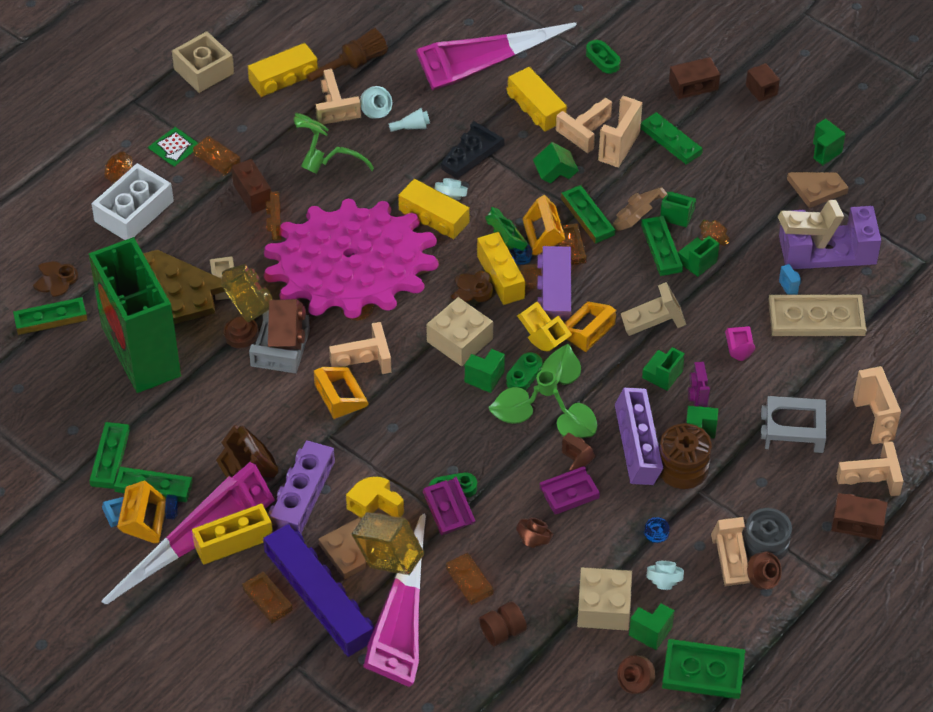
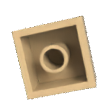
(203, 62)
(459, 331)
(604, 599)

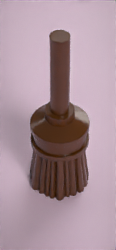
(355, 53)

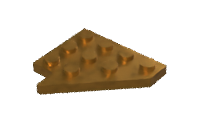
(185, 286)

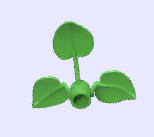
(315, 157)
(563, 367)

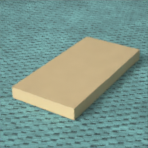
(817, 315)

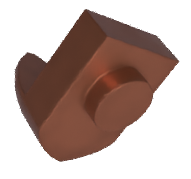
(577, 450)

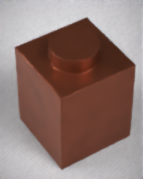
(762, 82)

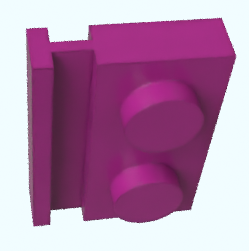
(699, 390)
(569, 490)
(448, 506)

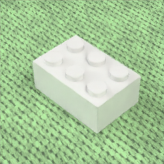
(132, 202)

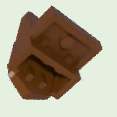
(243, 448)

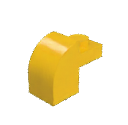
(543, 331)
(374, 494)

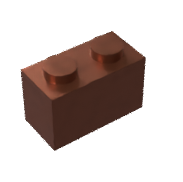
(694, 78)
(251, 185)
(286, 324)
(859, 516)

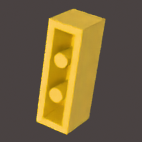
(282, 69)
(535, 98)
(434, 208)
(501, 267)
(231, 533)

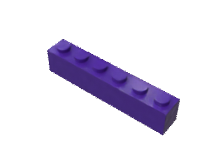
(318, 589)

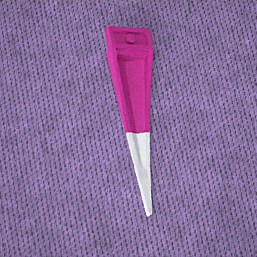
(459, 59)
(231, 496)
(395, 639)

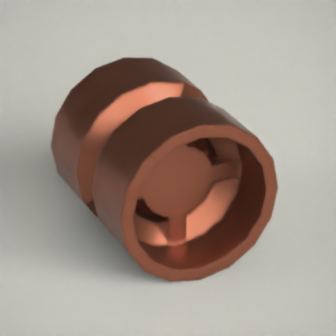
(506, 622)

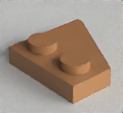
(817, 186)
(637, 207)
(343, 550)

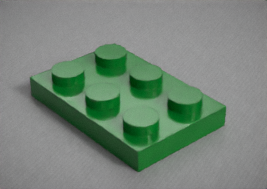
(703, 668)

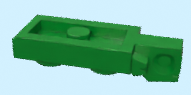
(506, 228)

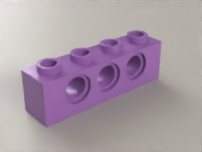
(638, 436)
(320, 462)

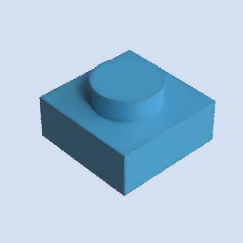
(789, 280)
(112, 510)

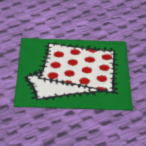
(173, 146)

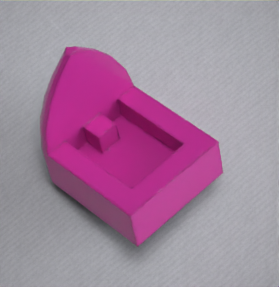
(740, 342)

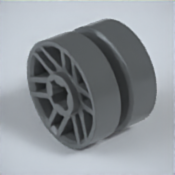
(767, 532)

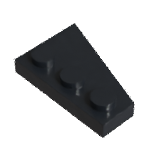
(473, 149)

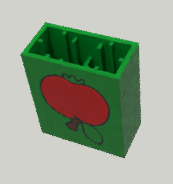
(135, 314)

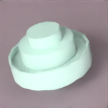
(376, 102)
(451, 188)
(665, 574)

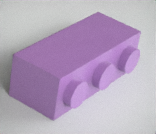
(555, 281)

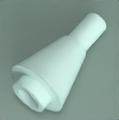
(415, 120)

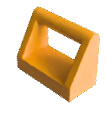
(553, 233)
(594, 331)
(338, 406)
(134, 508)

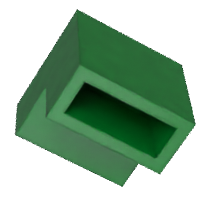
(827, 141)
(555, 162)
(677, 208)
(699, 255)
(664, 368)
(485, 372)
(704, 418)
(651, 628)

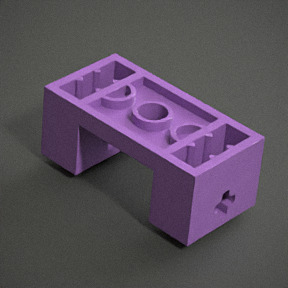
(852, 243)

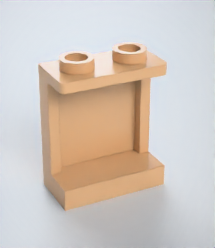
(617, 142)
(874, 390)

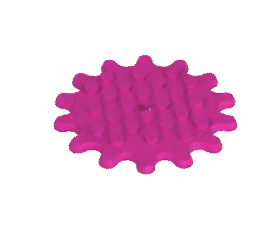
(383, 261)

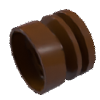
(685, 456)

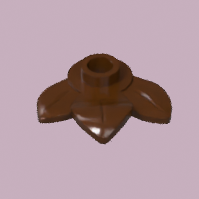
(56, 278)
(473, 287)

